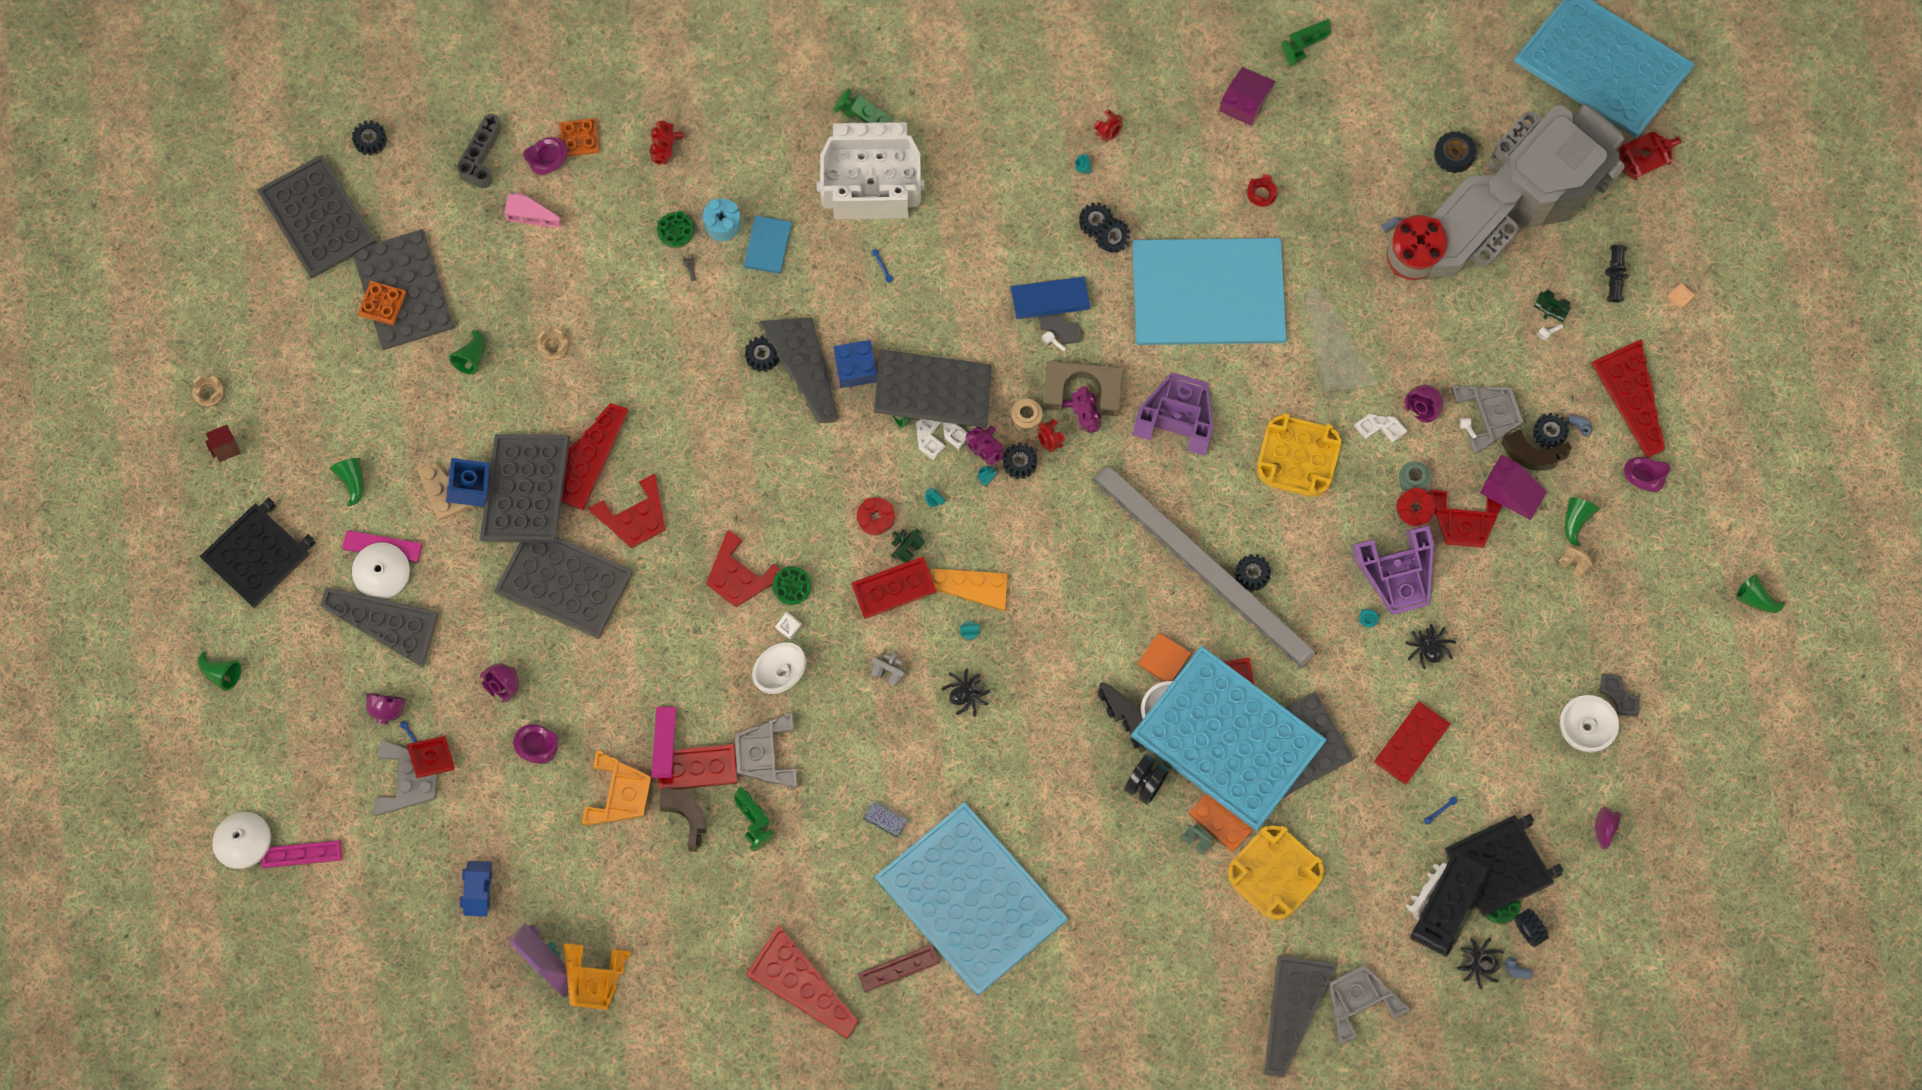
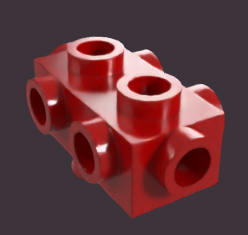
(662, 142)

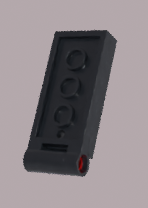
(1450, 904)

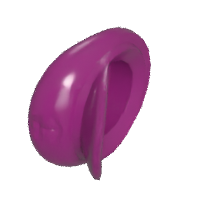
(546, 155)
(1650, 479)
(535, 743)
(1606, 826)

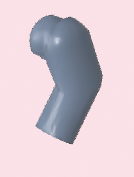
(1392, 223)
(1582, 424)
(1514, 969)

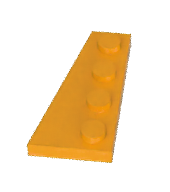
(975, 586)

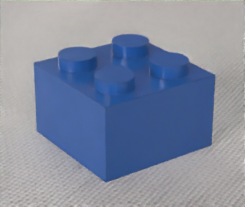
(855, 364)
(467, 482)

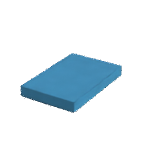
(767, 244)

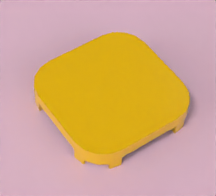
(1298, 456)
(1275, 873)

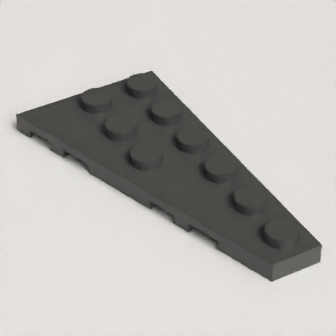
(802, 359)
(393, 624)
(1296, 995)

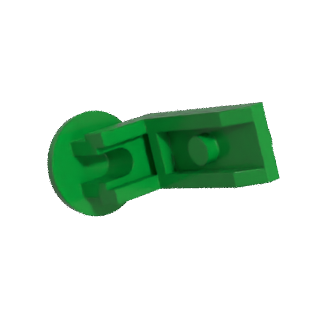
(1303, 38)
(860, 108)
(756, 816)

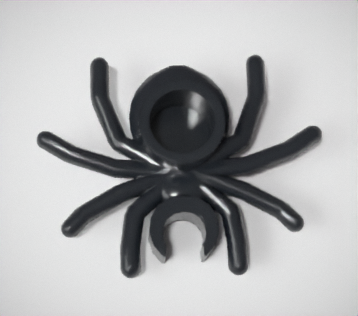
(1430, 646)
(966, 692)
(1480, 962)

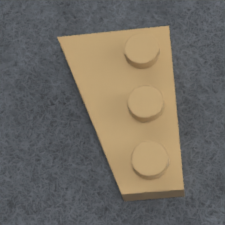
(435, 484)

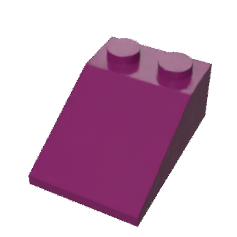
(1246, 96)
(1513, 488)

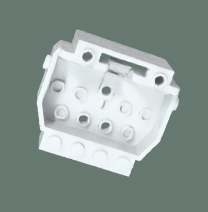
(846, 177)

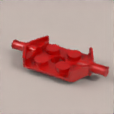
(1637, 164)

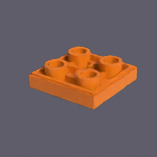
(580, 136)
(382, 303)
(1164, 658)

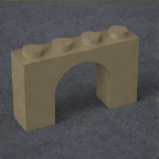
(1061, 373)

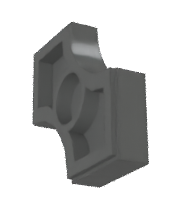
(1065, 330)
(1613, 688)

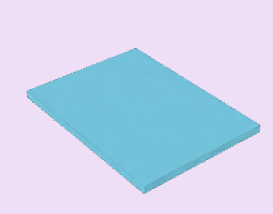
(1604, 63)
(1208, 291)
(1228, 738)
(971, 898)

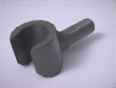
(689, 264)

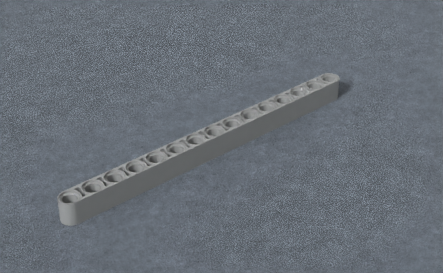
(1208, 570)

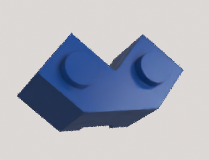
(476, 891)

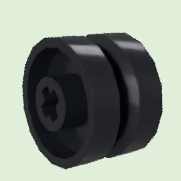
(1145, 778)

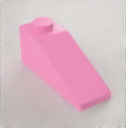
(525, 210)

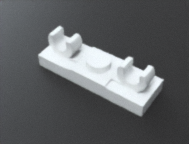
(1427, 890)

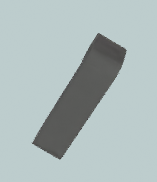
(481, 148)

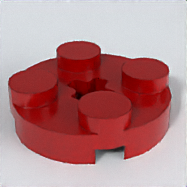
(1409, 497)
(881, 524)

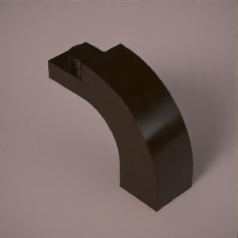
(1530, 457)
(682, 803)

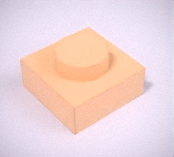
(1681, 296)

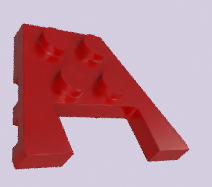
(637, 522)
(1464, 526)
(733, 579)

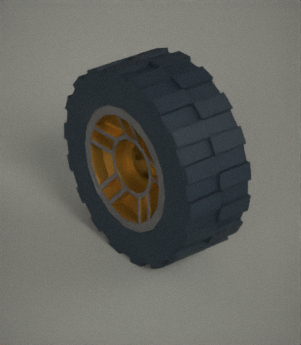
(1464, 148)

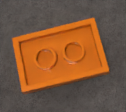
(1220, 822)

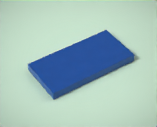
(1050, 297)

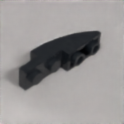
(1121, 708)

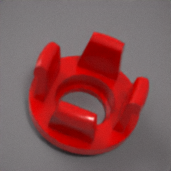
(1111, 128)
(1264, 182)
(1048, 437)

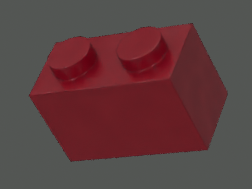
(222, 443)

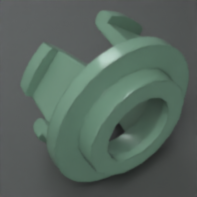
(1407, 483)
(1205, 841)

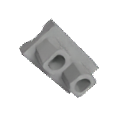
(880, 665)

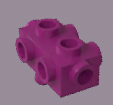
(1084, 405)
(985, 444)

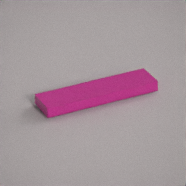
(358, 541)
(664, 742)
(302, 854)

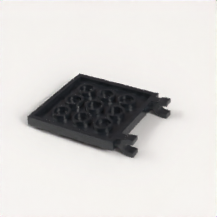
(256, 554)
(1513, 863)

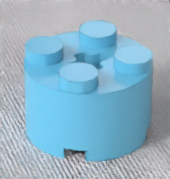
(730, 215)

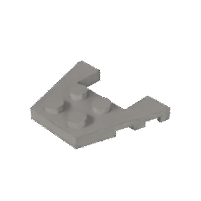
(1497, 411)
(756, 753)
(410, 789)
(1356, 993)

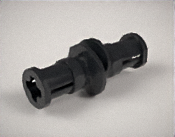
(1616, 273)

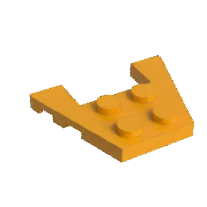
(626, 794)
(588, 985)

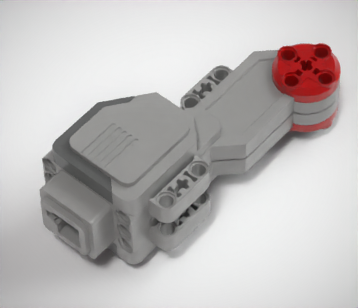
(1541, 181)

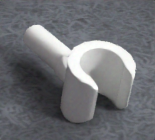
(1544, 333)
(1049, 337)
(1465, 423)

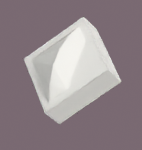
(788, 625)

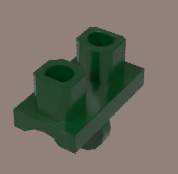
(1551, 306)
(912, 539)

